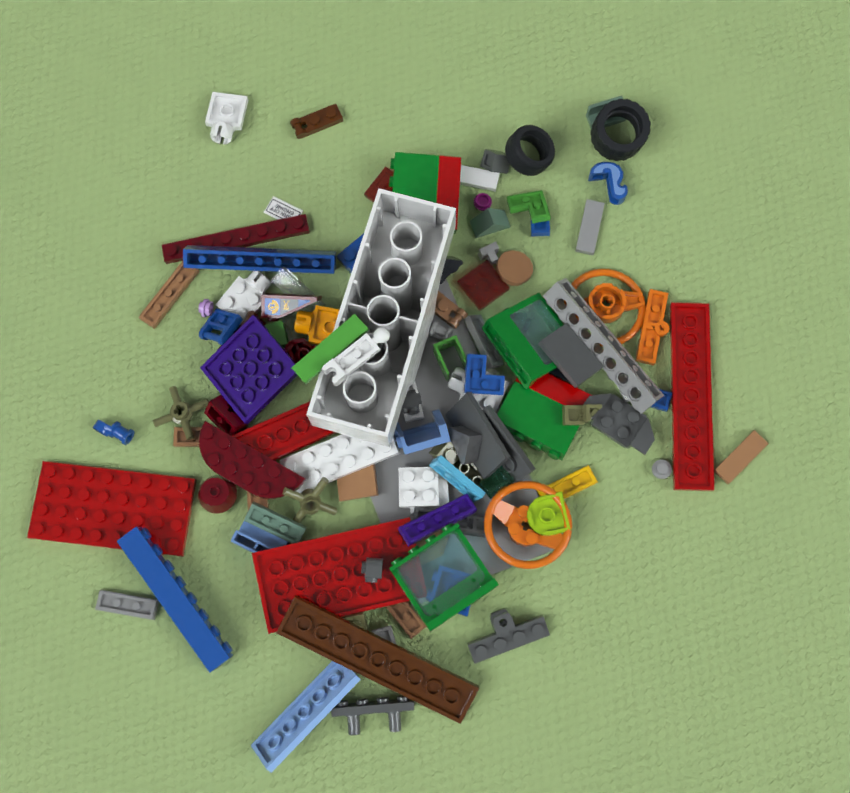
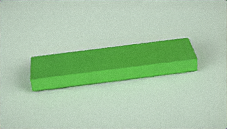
(330, 348)

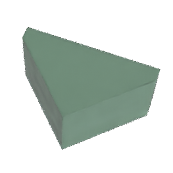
(489, 222)

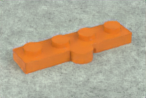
(652, 327)

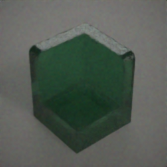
(496, 482)

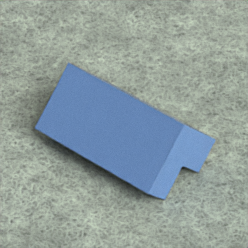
(256, 539)

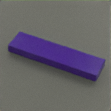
(437, 519)

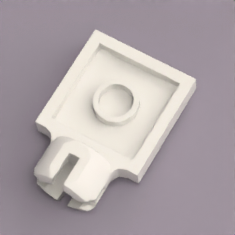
(225, 115)
(245, 294)
(482, 399)

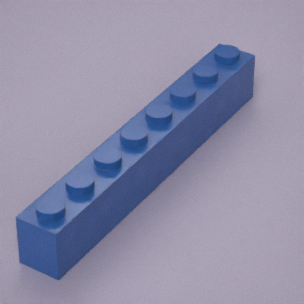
(259, 259)
(175, 598)

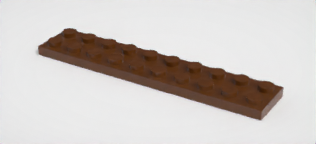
(377, 659)

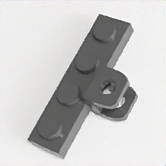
(507, 635)

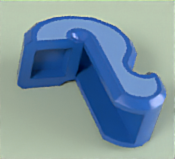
(613, 176)

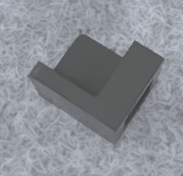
(495, 161)

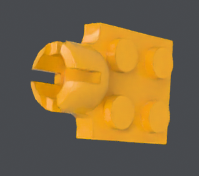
(316, 324)

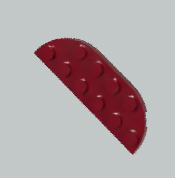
(245, 465)

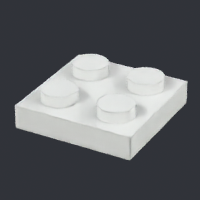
(418, 487)

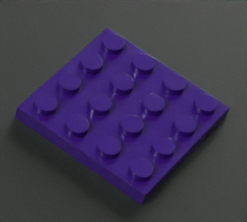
(250, 369)

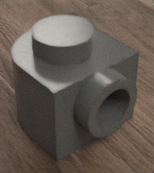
(412, 402)
(372, 569)

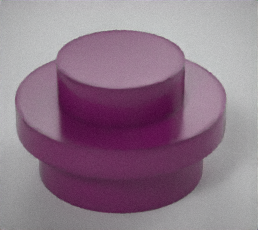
(482, 201)

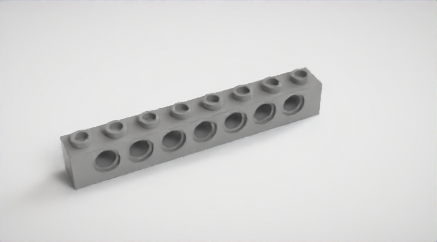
(612, 347)

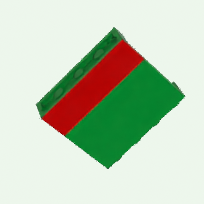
(427, 178)
(536, 414)

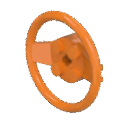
(619, 300)
(514, 517)

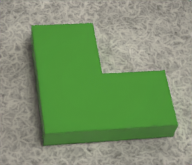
(532, 202)

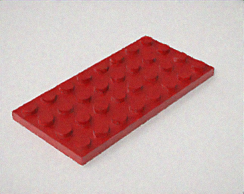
(104, 504)
(330, 572)

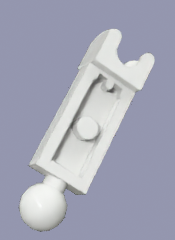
(355, 355)

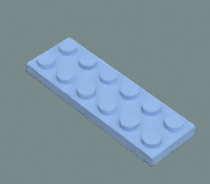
(304, 714)

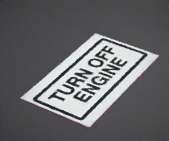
(279, 209)

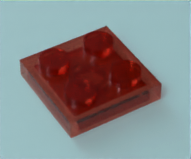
(483, 285)

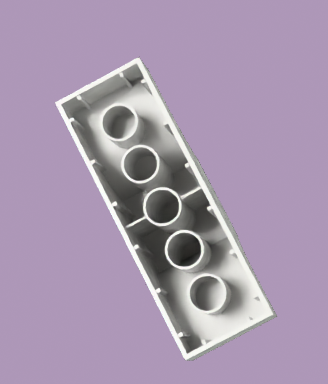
(394, 289)

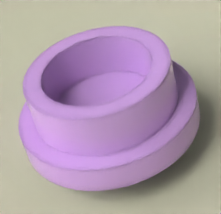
(206, 308)

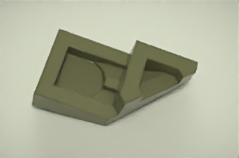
(578, 414)

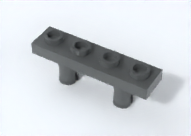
(364, 706)

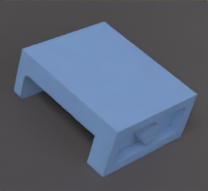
(423, 436)

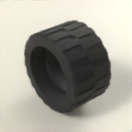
(635, 115)

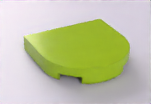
(546, 517)

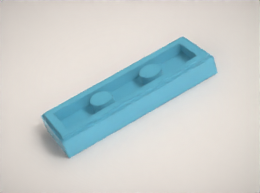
(456, 478)

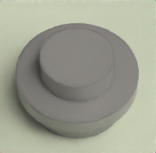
(661, 469)

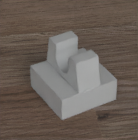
(489, 253)

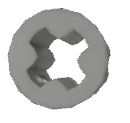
(440, 331)

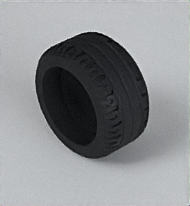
(540, 140)

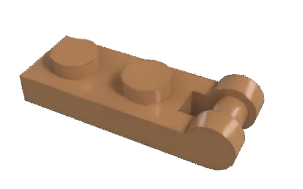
(445, 307)

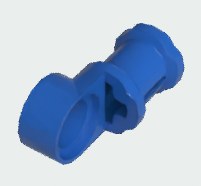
(115, 430)

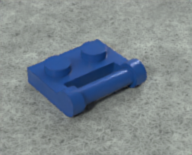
(223, 321)

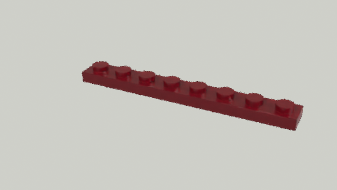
(241, 237)

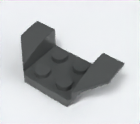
(621, 422)

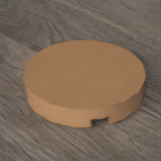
(514, 268)

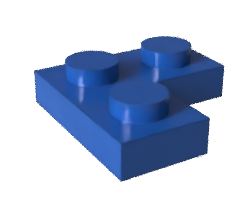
(477, 380)

